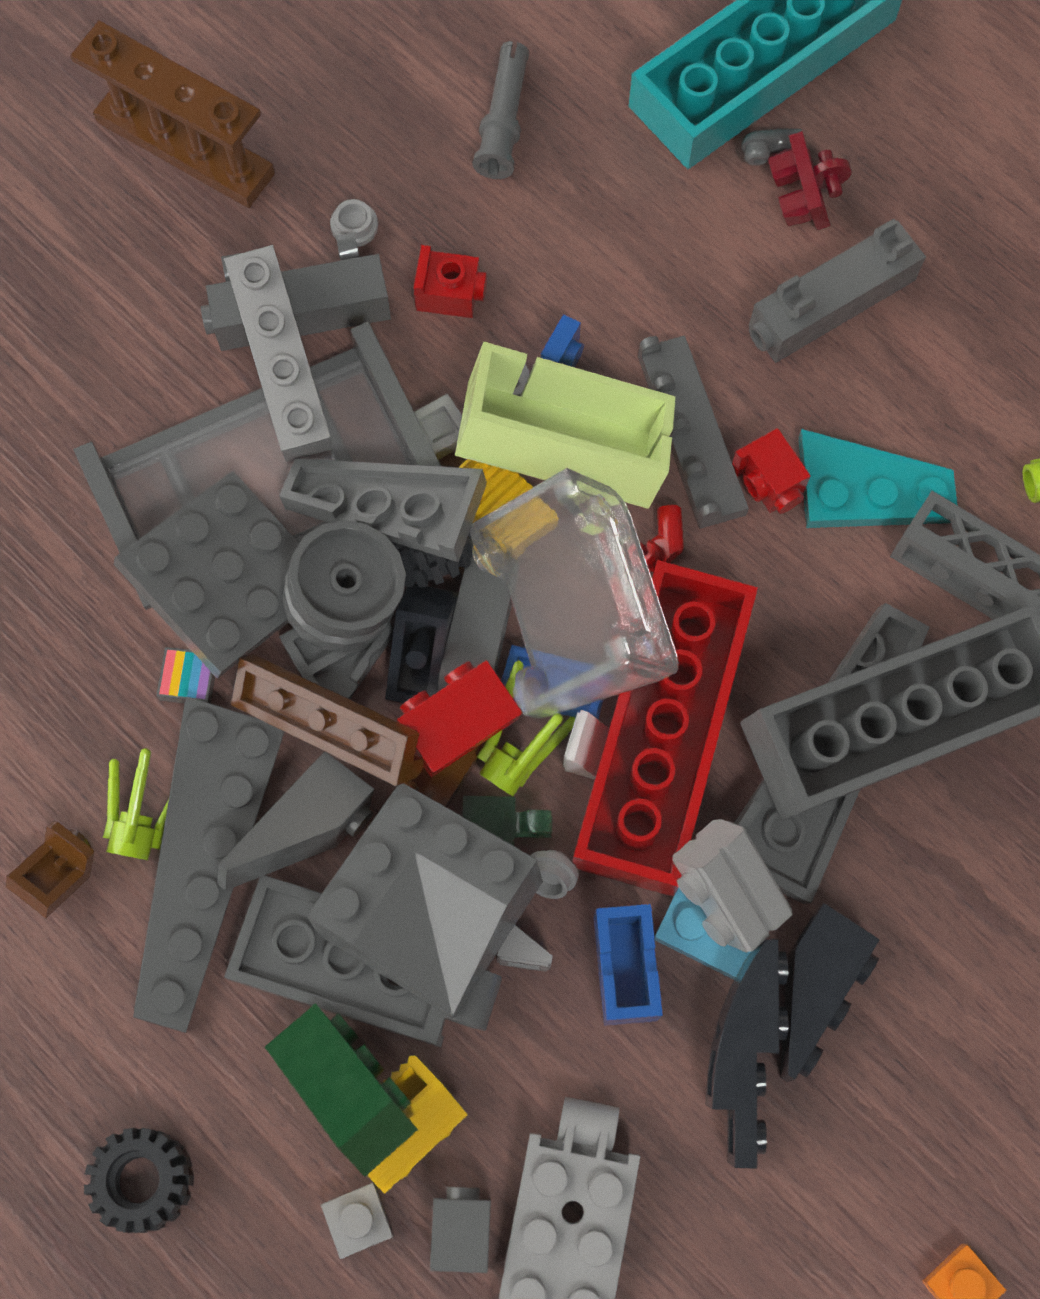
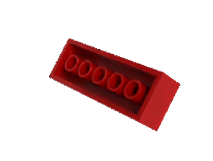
(666, 736)

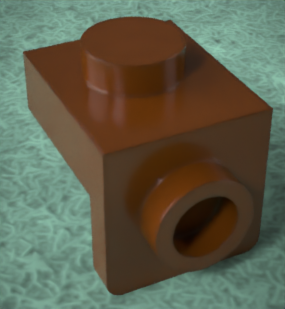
(52, 870)

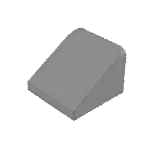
(523, 952)

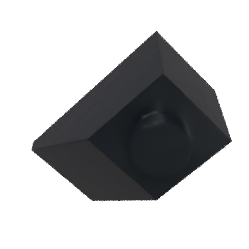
(419, 641)

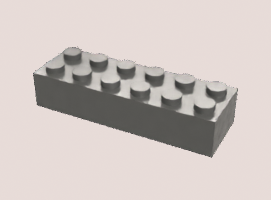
(898, 713)

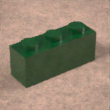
(343, 1087)

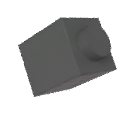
(460, 1231)

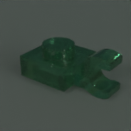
(500, 818)

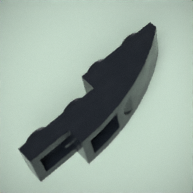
(747, 1026)

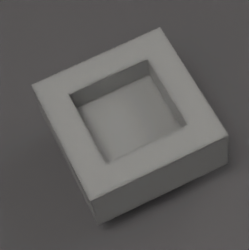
(440, 424)
(357, 1220)

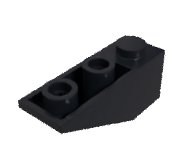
(820, 973)

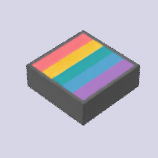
(184, 677)

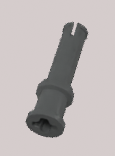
(500, 127)

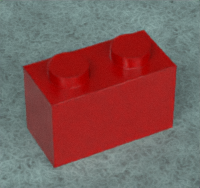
(459, 715)

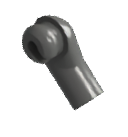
(762, 143)

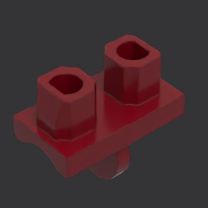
(796, 165)

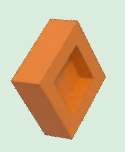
(963, 1277)

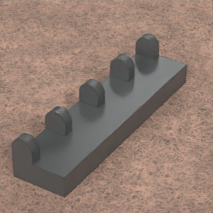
(695, 433)

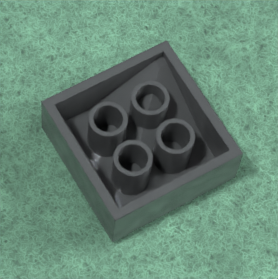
(426, 898)

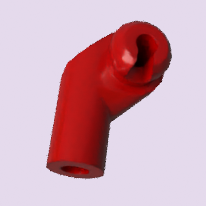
(669, 541)

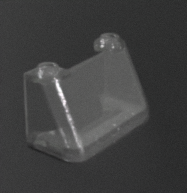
(576, 594)

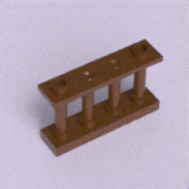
(175, 114)

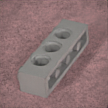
(278, 353)

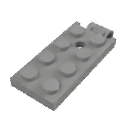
(560, 1257)

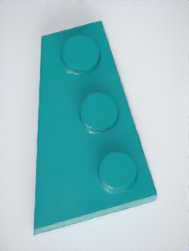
(867, 485)

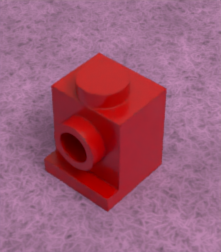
(448, 283)
(772, 472)

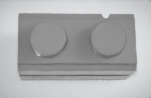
(731, 886)

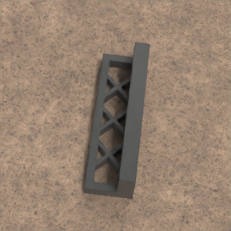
(956, 567)

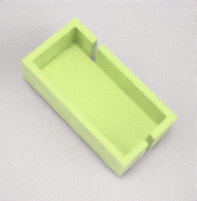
(566, 421)

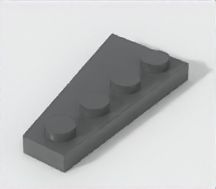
(407, 503)

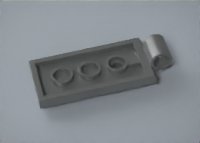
(288, 958)

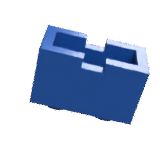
(627, 965)

